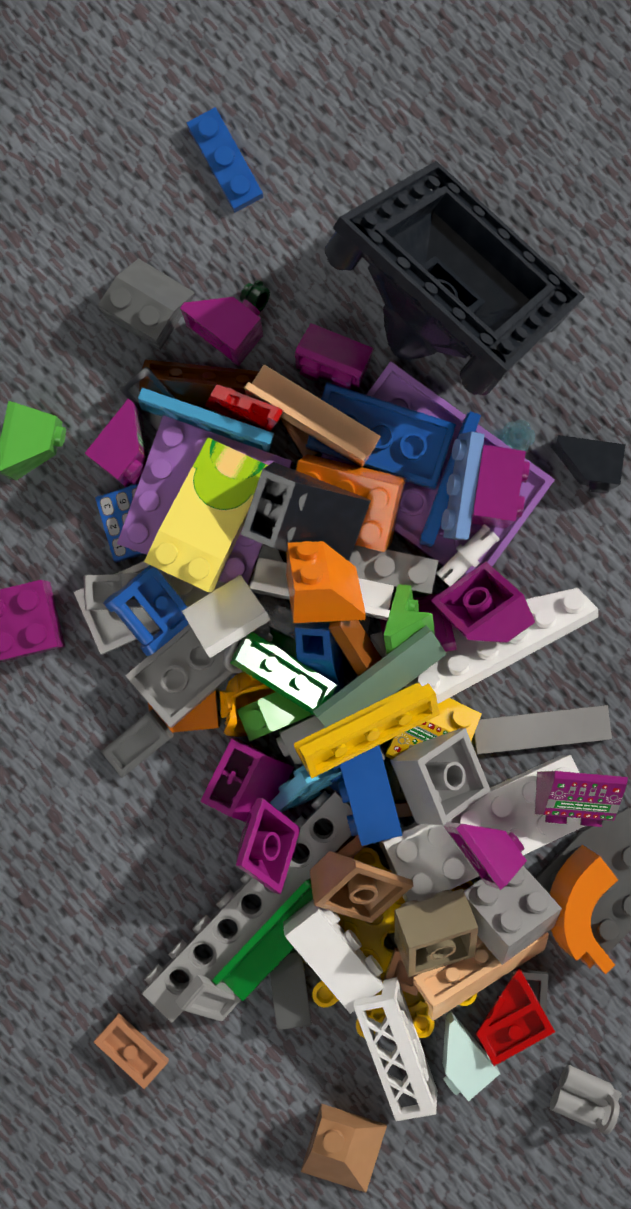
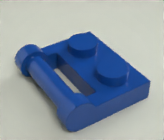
(158, 601)

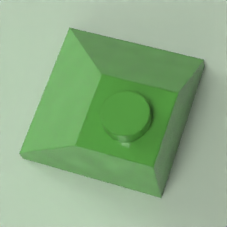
(28, 439)

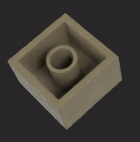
(435, 931)

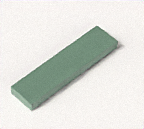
(384, 677)

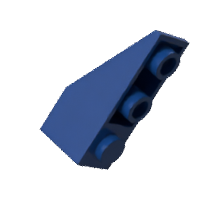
(320, 651)

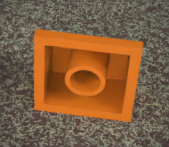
(322, 584)

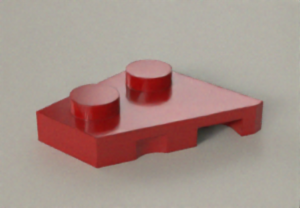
(243, 408)
(513, 1021)

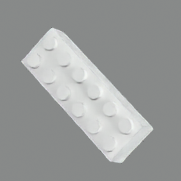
(434, 859)

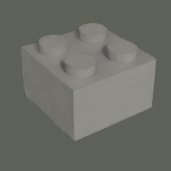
(512, 916)

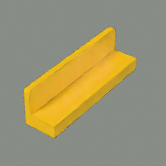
(367, 728)

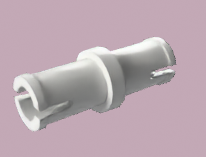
(468, 555)

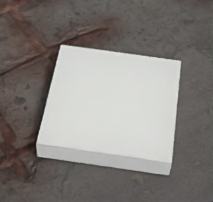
(225, 616)

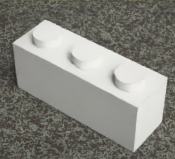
(333, 954)

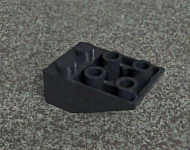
(303, 508)

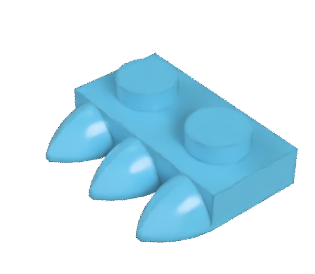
(302, 788)

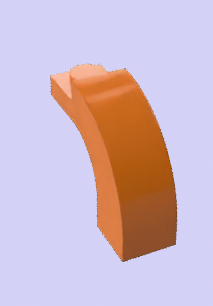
(576, 891)

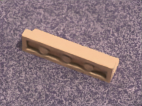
(314, 416)
(457, 982)

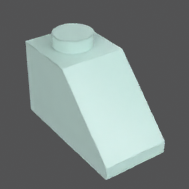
(465, 1061)

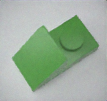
(405, 619)
(269, 715)

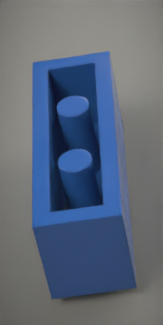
(370, 798)

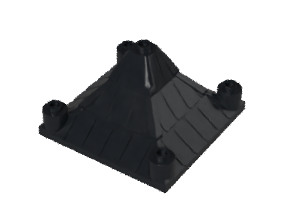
(452, 276)

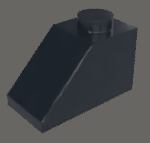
(591, 461)

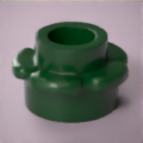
(255, 294)

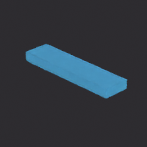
(204, 419)

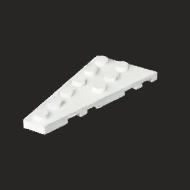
(476, 660)

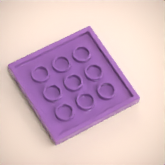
(164, 473)

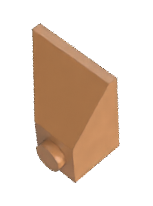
(355, 887)
(343, 1148)

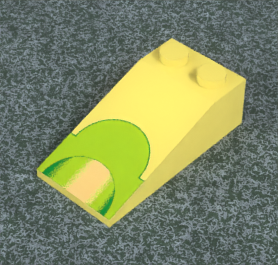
(206, 516)

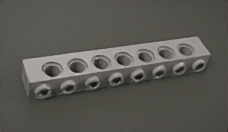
(164, 990)

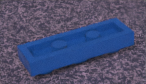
(225, 159)

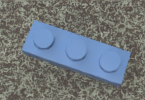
(462, 485)

